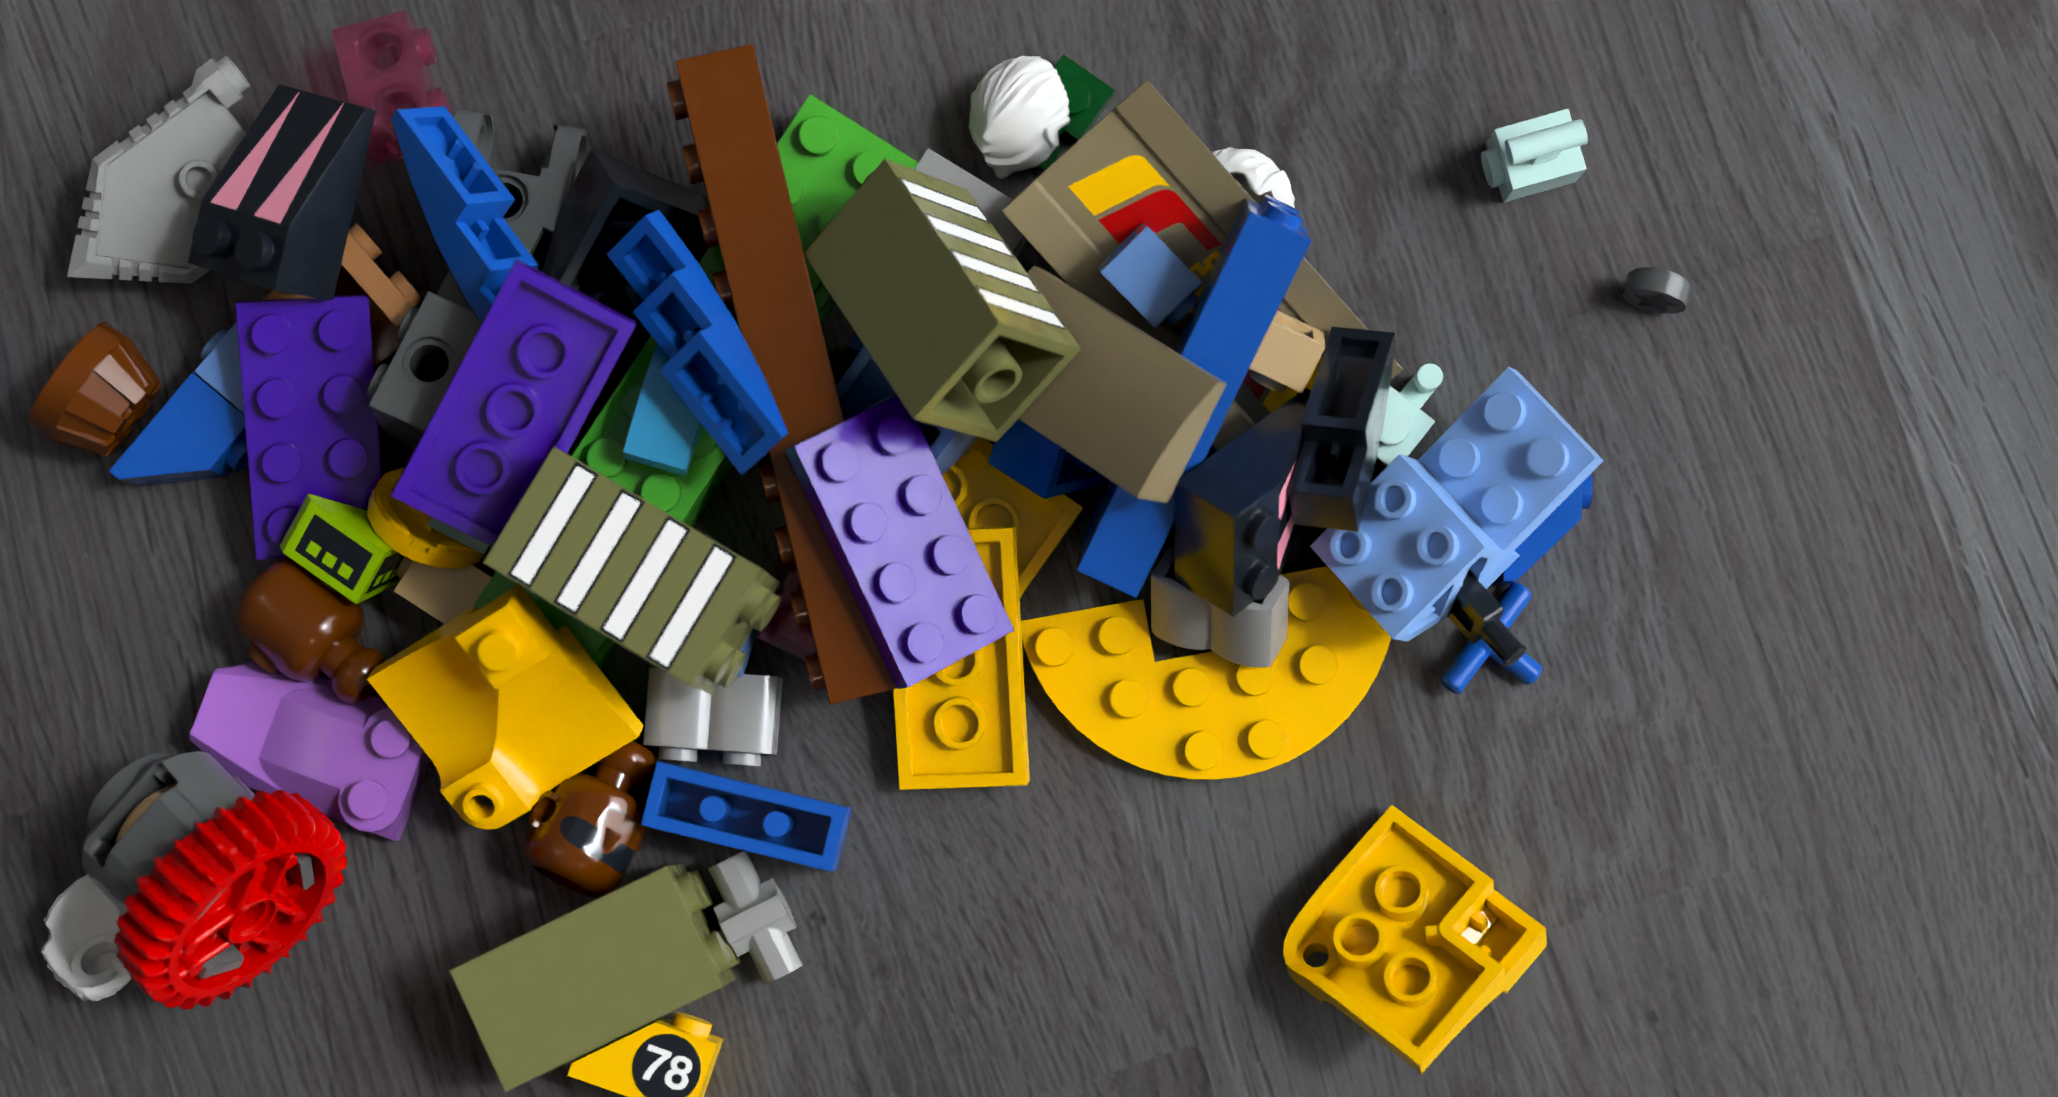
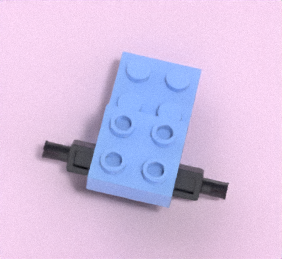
(1453, 518)

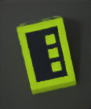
(341, 548)

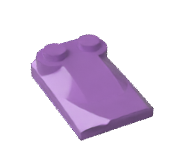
(308, 741)

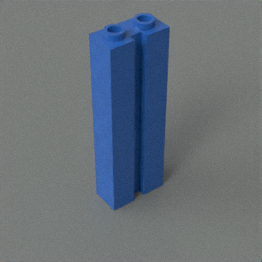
(1223, 340)

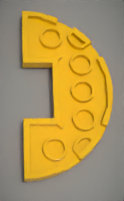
(1199, 710)

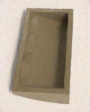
(1123, 398)

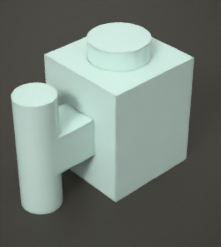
(1535, 155)
(1404, 420)

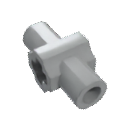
(755, 917)

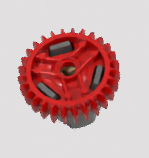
(207, 874)

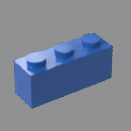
(746, 816)

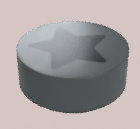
(1656, 290)

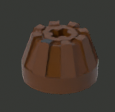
(96, 393)

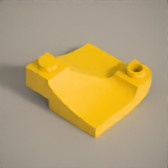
(504, 707)
(1410, 940)

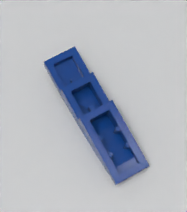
(460, 202)
(705, 347)

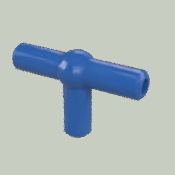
(1474, 655)

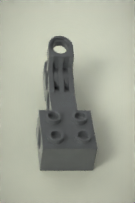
(445, 324)

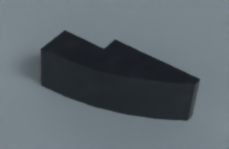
(1342, 429)

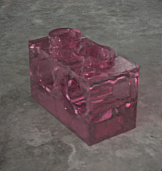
(392, 87)

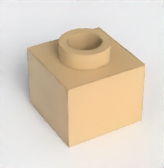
(1287, 354)

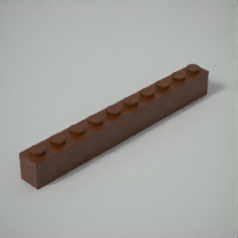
(780, 322)

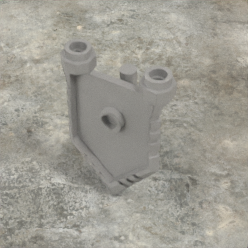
(154, 181)

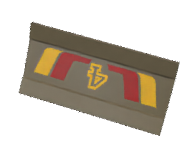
(1156, 171)

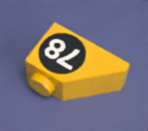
(655, 1060)

